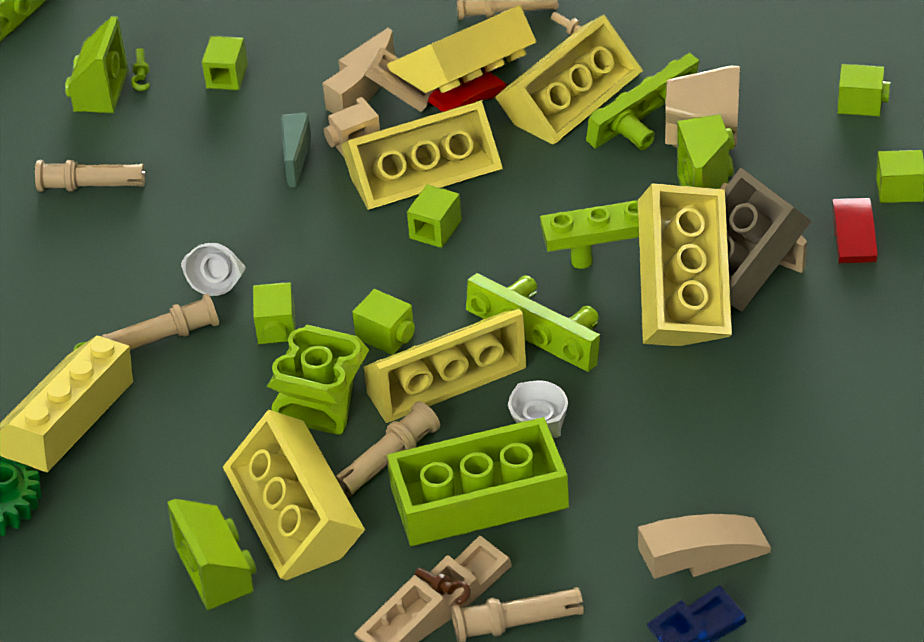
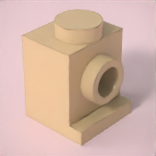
(351, 124)

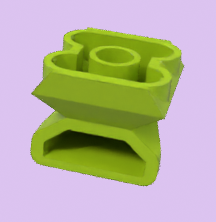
(317, 377)

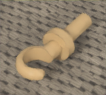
(572, 26)

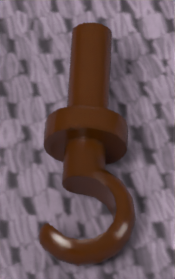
(442, 584)

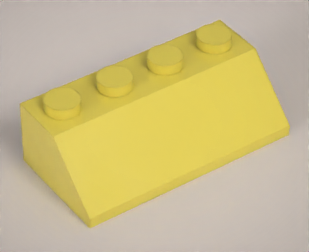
(467, 52)
(570, 82)
(422, 152)
(683, 265)
(447, 365)
(66, 403)
(292, 496)

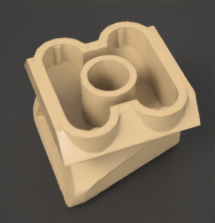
(701, 96)

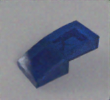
(702, 621)

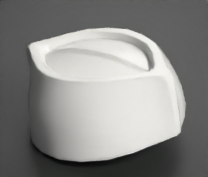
(212, 269)
(538, 400)

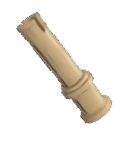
(490, 7)
(71, 175)
(178, 321)
(398, 437)
(496, 616)

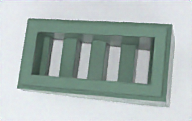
(296, 141)

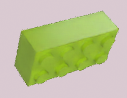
(478, 481)

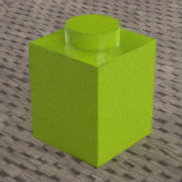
(224, 63)
(862, 90)
(900, 176)
(434, 216)
(273, 312)
(383, 321)

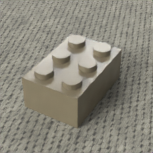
(758, 234)

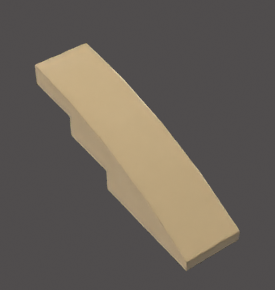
(420, 610)

